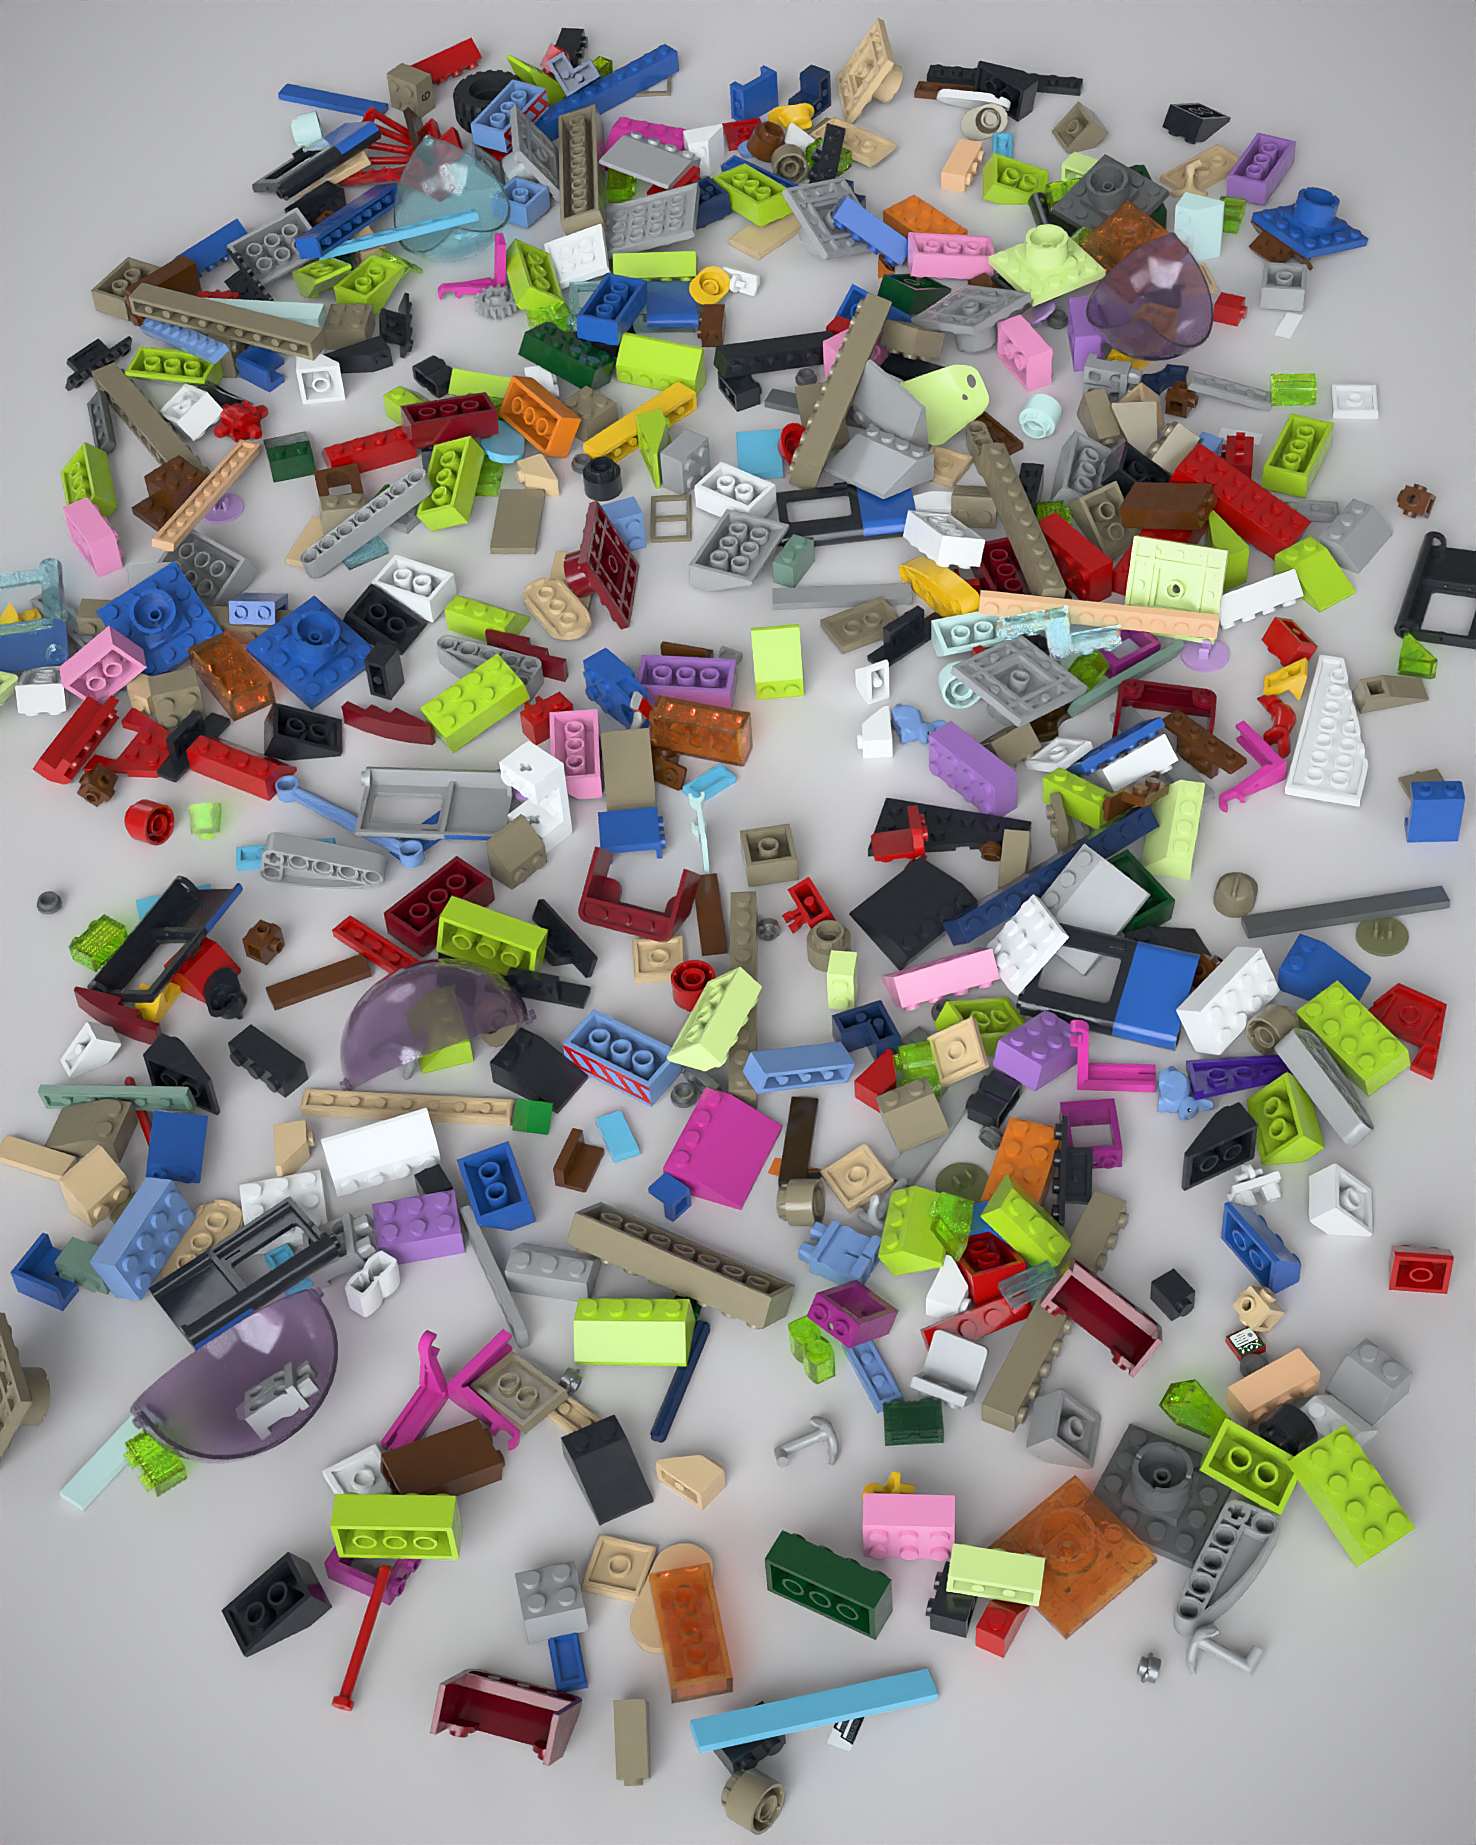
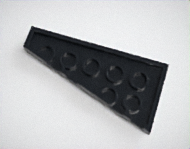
(947, 826)

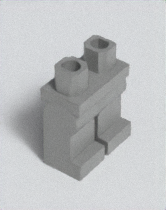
(1111, 375)
(354, 1249)
(280, 1396)

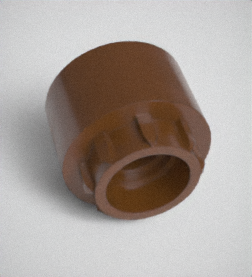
(765, 140)

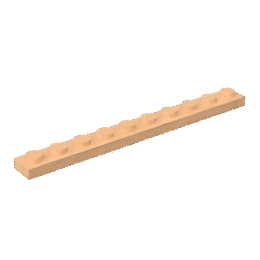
(206, 496)
(1104, 614)

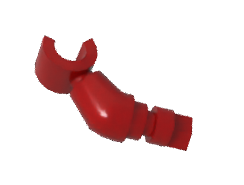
(1283, 723)

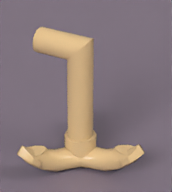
(1189, 181)

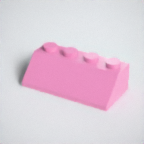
(949, 255)
(578, 746)
(942, 977)

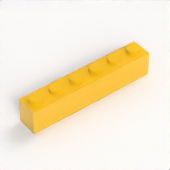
(621, 437)

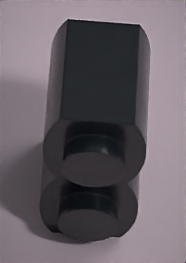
(433, 375)
(994, 1099)

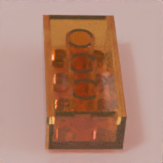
(231, 675)
(701, 730)
(690, 1633)

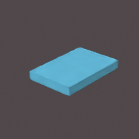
(759, 453)

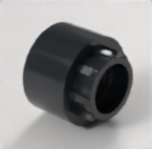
(602, 479)
(1288, 1429)

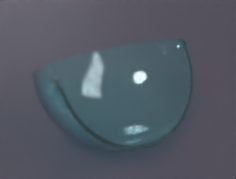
(443, 182)

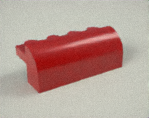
(77, 740)

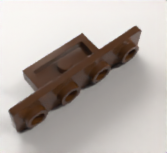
(1274, 250)
(1201, 747)
(666, 767)
(1138, 793)

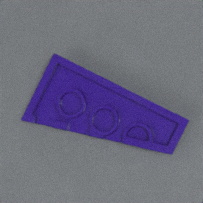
(1233, 1074)

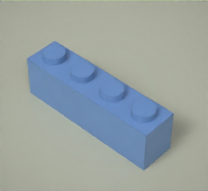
(798, 1067)

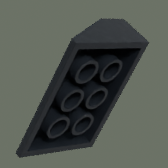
(910, 909)

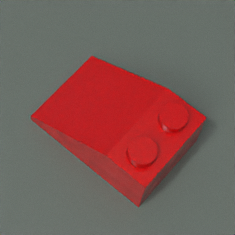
(987, 1263)

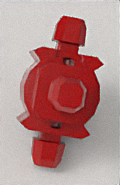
(241, 421)

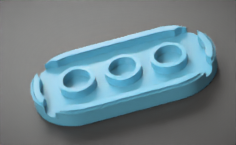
(505, 446)

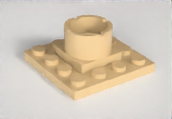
(869, 73)

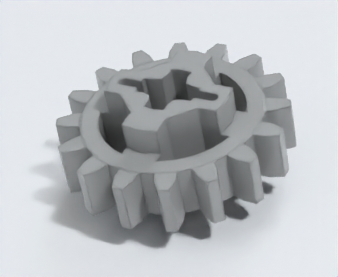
(495, 302)

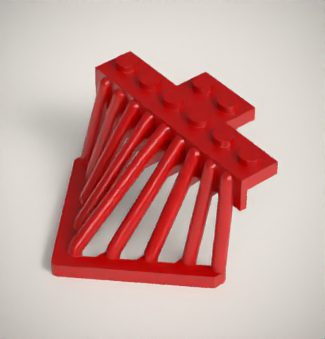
(394, 174)

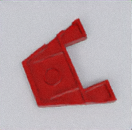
(143, 754)
(1415, 1020)

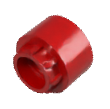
(149, 818)
(689, 981)

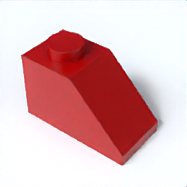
(876, 1080)
(1000, 1625)

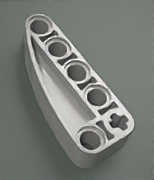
(463, 656)
(319, 864)
(1325, 1084)
(1235, 1564)

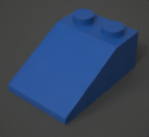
(1315, 966)

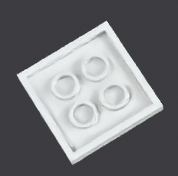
(579, 255)
(1026, 944)
(303, 1188)

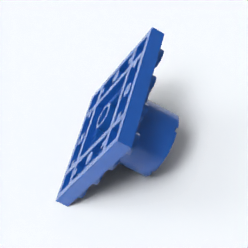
(1311, 224)
(161, 618)
(311, 652)

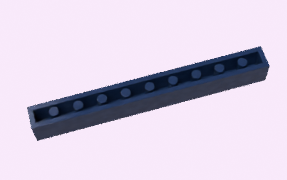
(1009, 898)

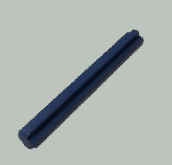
(679, 1384)

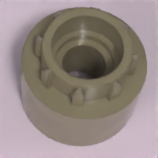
(789, 154)
(826, 937)
(1270, 1027)
(801, 1202)
(753, 1800)

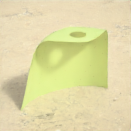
(942, 397)

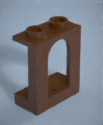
(337, 477)

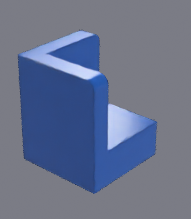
(672, 1194)

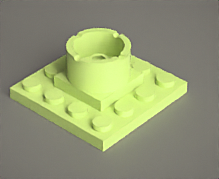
(1046, 264)
(1162, 564)

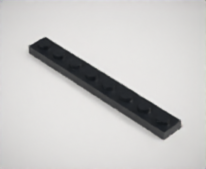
(966, 76)

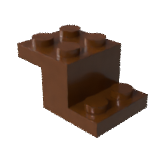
(167, 491)

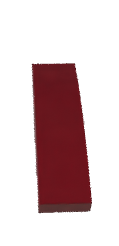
(552, 666)
(394, 725)
(112, 1012)

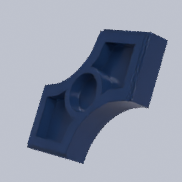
(1165, 378)

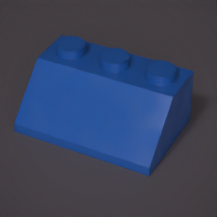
(496, 1188)
(1259, 1248)

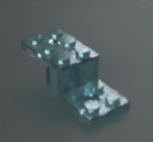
(1059, 632)

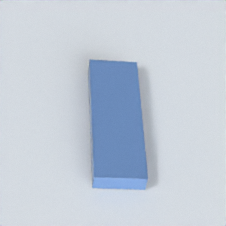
(873, 1374)

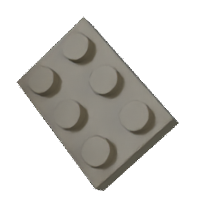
(858, 624)
(519, 1392)

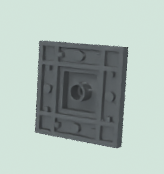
(1104, 191)
(1162, 1494)

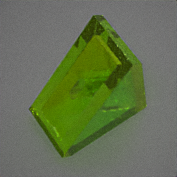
(1416, 659)

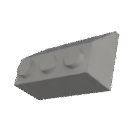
(1355, 536)
(552, 1272)

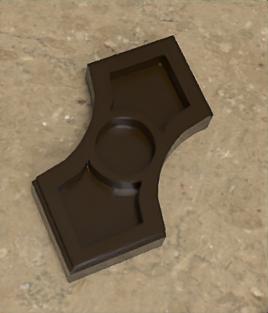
(1047, 725)

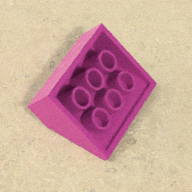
(664, 133)
(722, 1149)

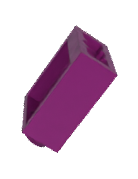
(1147, 644)
(1096, 1113)
(873, 1313)
(339, 1570)

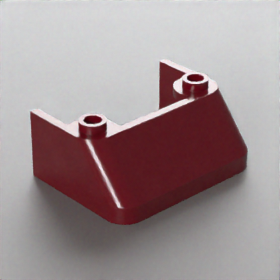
(1166, 699)
(602, 905)
(1104, 1315)
(507, 1709)

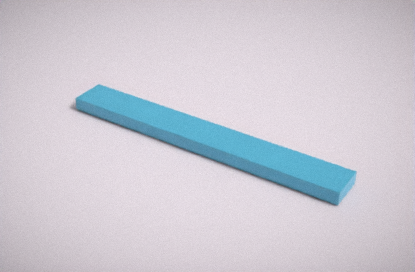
(403, 232)
(813, 1710)

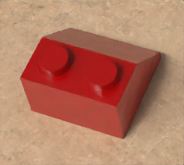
(199, 968)
(1420, 1269)

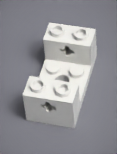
(544, 783)

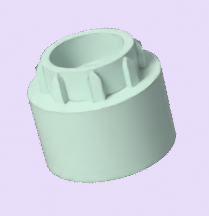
(307, 129)
(1040, 416)
(954, 691)

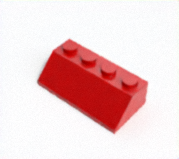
(451, 61)
(371, 451)
(237, 766)

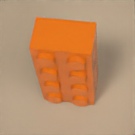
(919, 217)
(539, 416)
(1027, 1157)

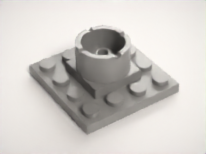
(533, 154)
(813, 208)
(973, 315)
(1018, 681)

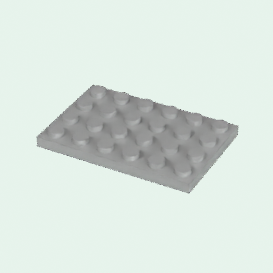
(652, 220)

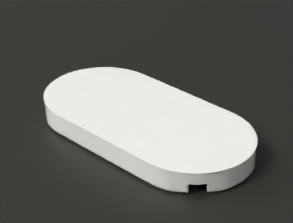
(970, 99)

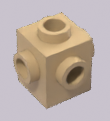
(1258, 1308)

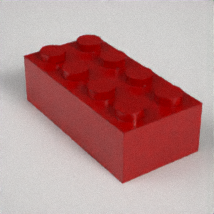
(1081, 564)

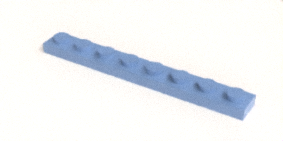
(185, 340)

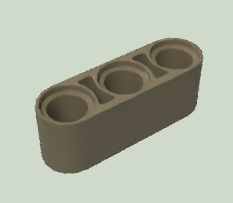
(976, 436)

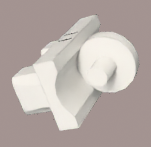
(742, 280)
(1266, 1185)

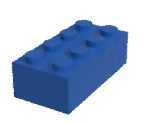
(612, 309)

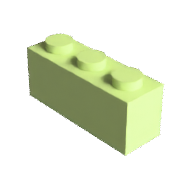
(995, 1574)

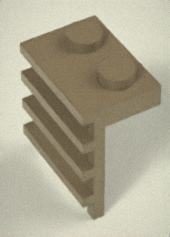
(973, 506)
(1061, 823)

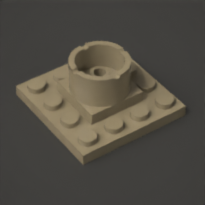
(22, 1389)

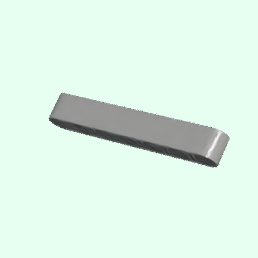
(366, 523)

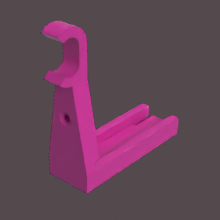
(475, 286)
(1271, 773)
(1108, 1075)
(468, 1400)
(425, 1402)

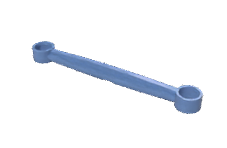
(346, 820)

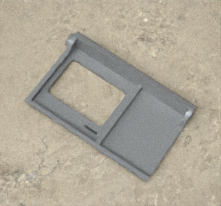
(471, 808)

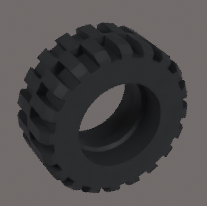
(477, 92)

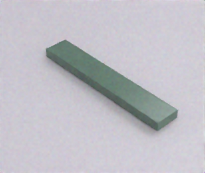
(1135, 672)
(142, 1097)

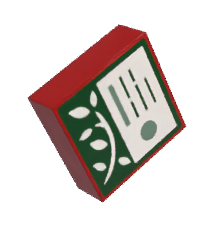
(1245, 1342)

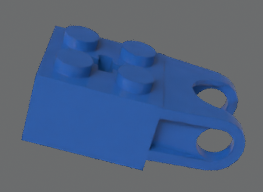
(612, 686)

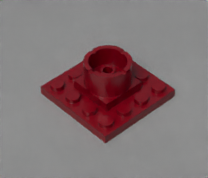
(603, 566)

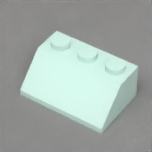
(1200, 225)
(963, 633)

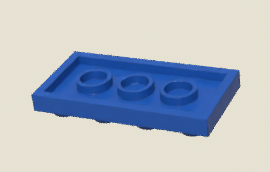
(1109, 750)

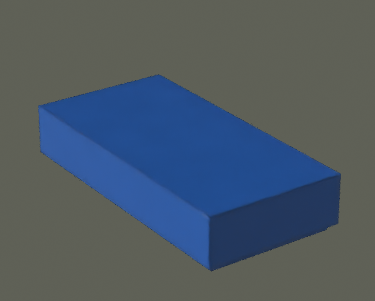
(567, 1662)

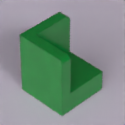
(532, 1116)

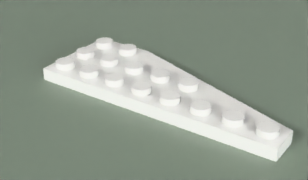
(1329, 749)

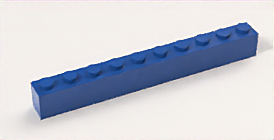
(614, 88)

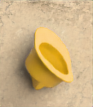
(797, 114)
(709, 285)

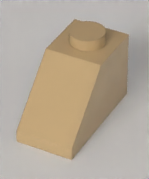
(537, 474)
(140, 694)
(292, 1146)
(692, 1477)

